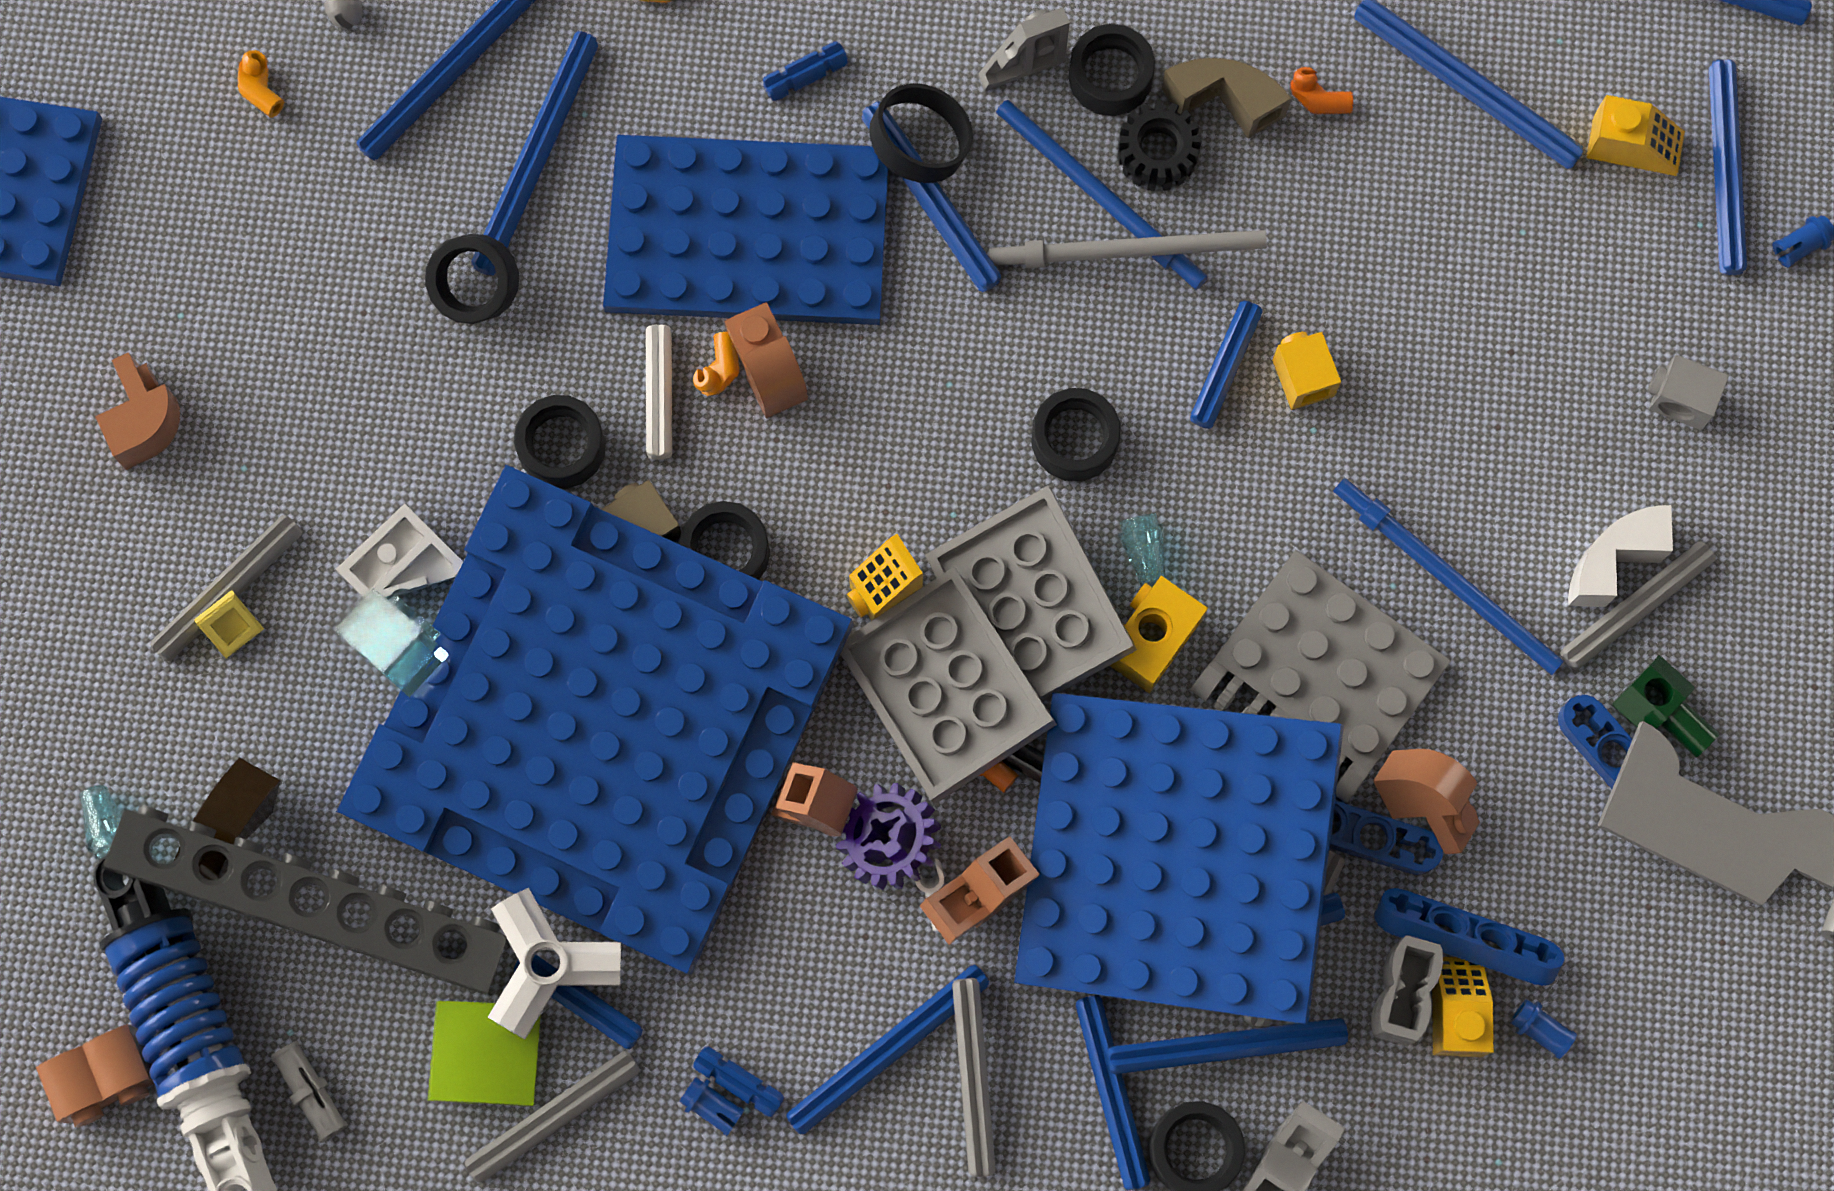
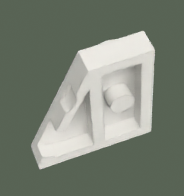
(400, 558)

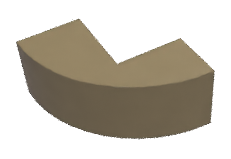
(1246, 91)

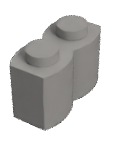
(1405, 1004)

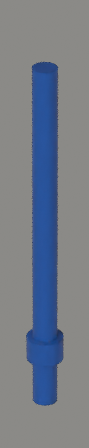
(1097, 190)
(1376, 515)

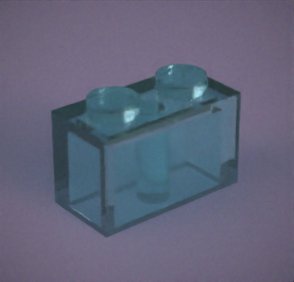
(392, 641)

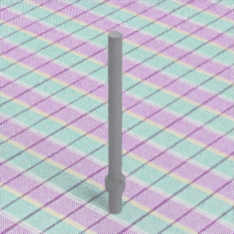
(1037, 253)

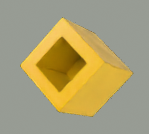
(1306, 369)

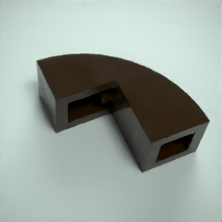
(236, 809)

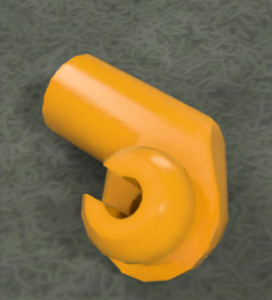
(254, 83)
(720, 372)

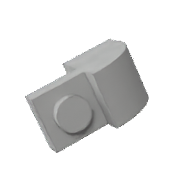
(1295, 1151)

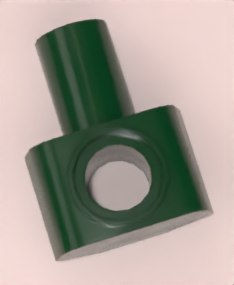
(1674, 713)

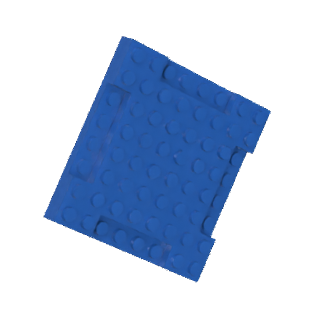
(599, 720)

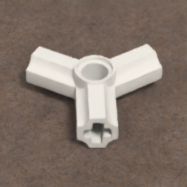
(530, 933)

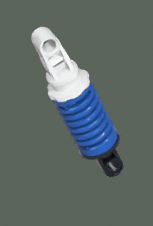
(182, 1030)

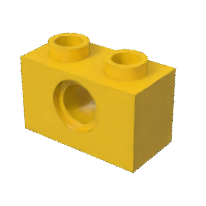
(1176, 615)

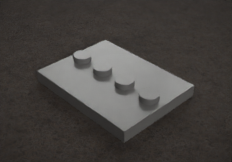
(1039, 592)
(945, 685)

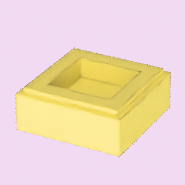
(228, 624)

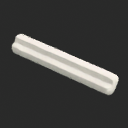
(658, 392)

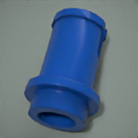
(1813, 235)
(1542, 1028)
(711, 1105)

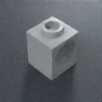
(1687, 391)

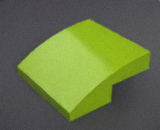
(479, 1058)

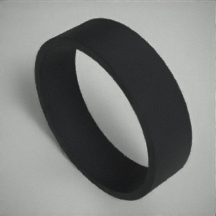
(938, 102)

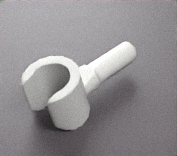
(933, 884)

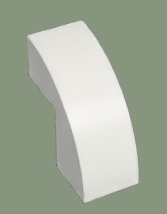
(1635, 537)

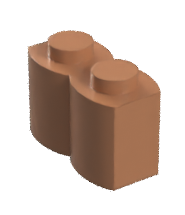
(95, 1076)

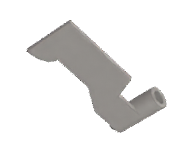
(1712, 834)

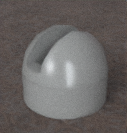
(344, 12)

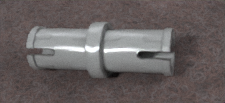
(309, 1091)

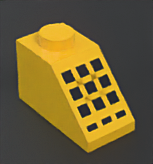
(1635, 136)
(884, 579)
(1462, 1010)

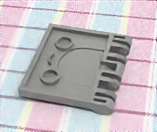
(1329, 658)

